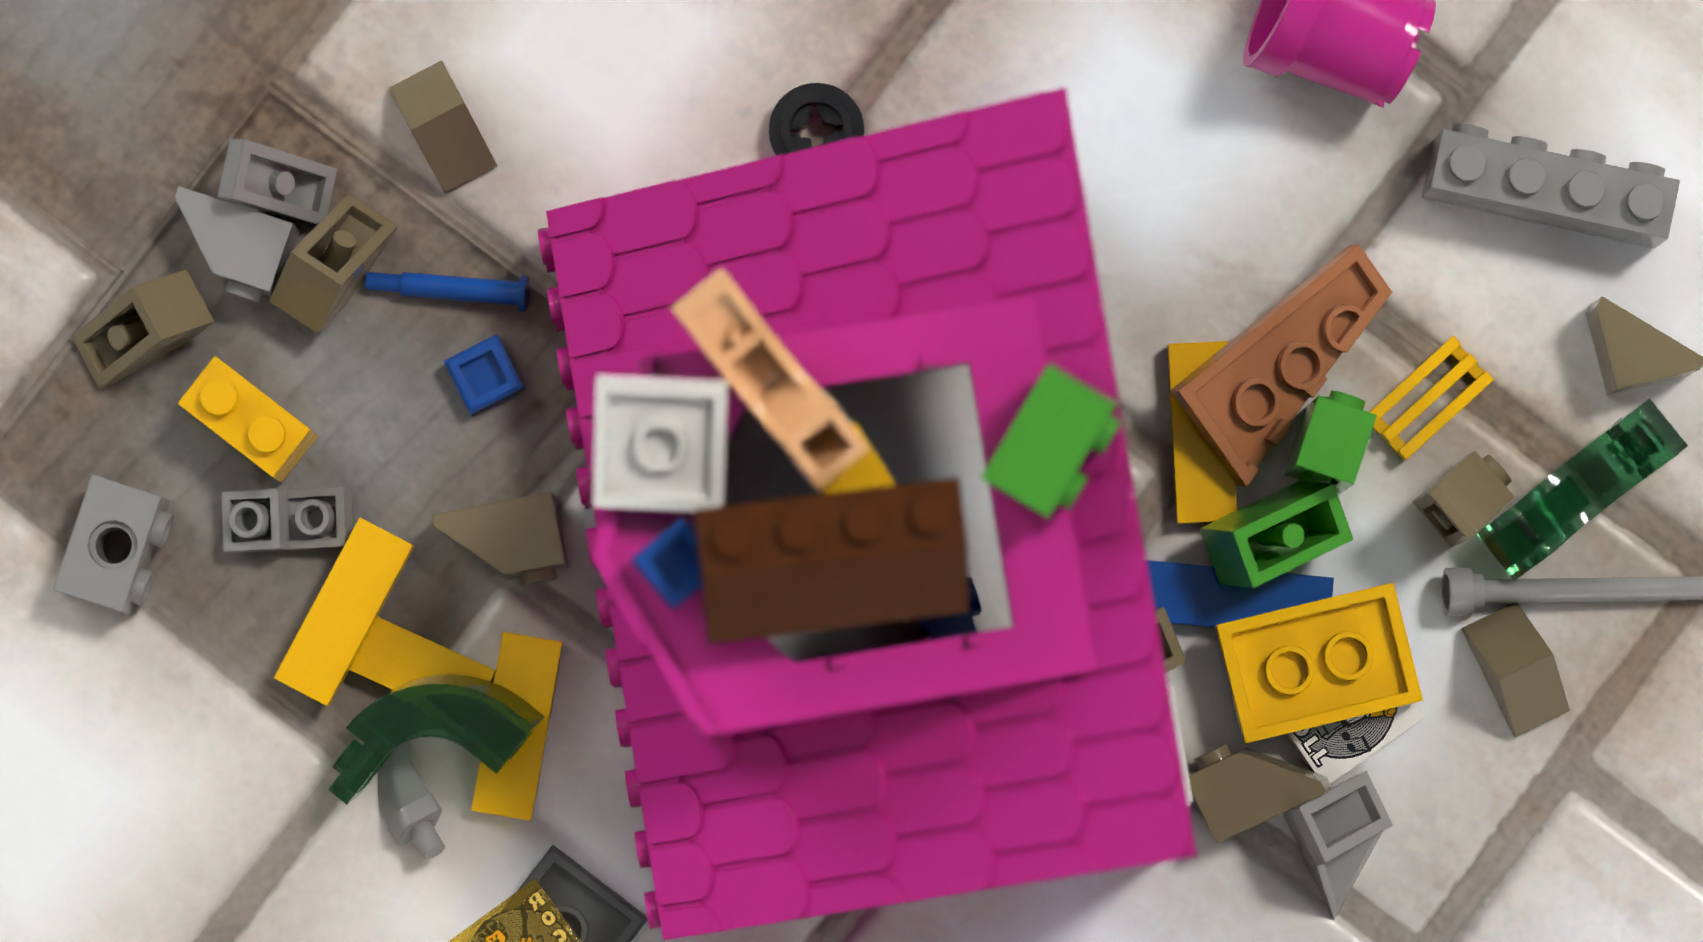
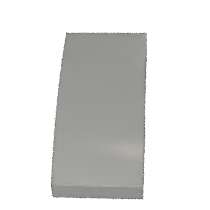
(286, 519)

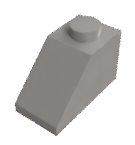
(239, 243)

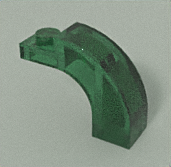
(1581, 488)
(449, 706)

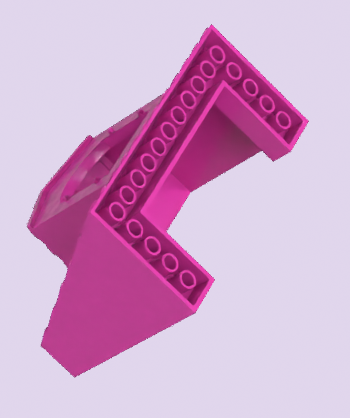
(920, 761)

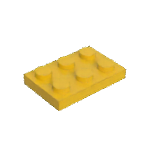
(1318, 663)

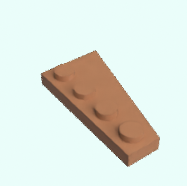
(1269, 371)

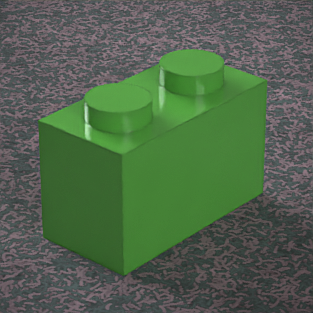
(1052, 440)
(1331, 441)
(1276, 534)

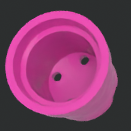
(1341, 44)

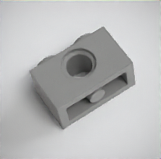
(105, 510)

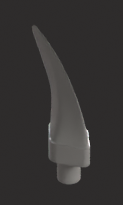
(408, 804)

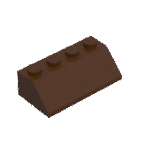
(832, 560)

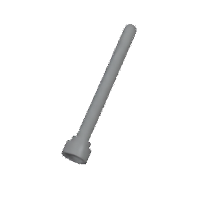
(1470, 591)

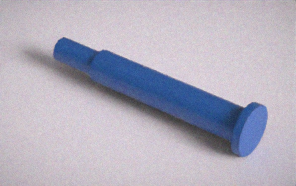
(453, 288)

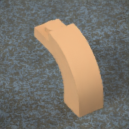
(769, 380)

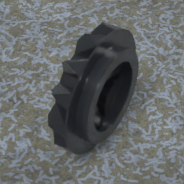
(795, 108)

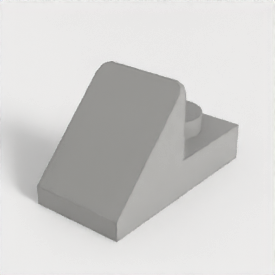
(276, 182)

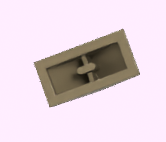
(443, 127)
(1633, 351)
(1517, 668)

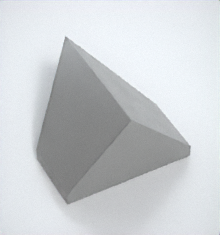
(1339, 835)

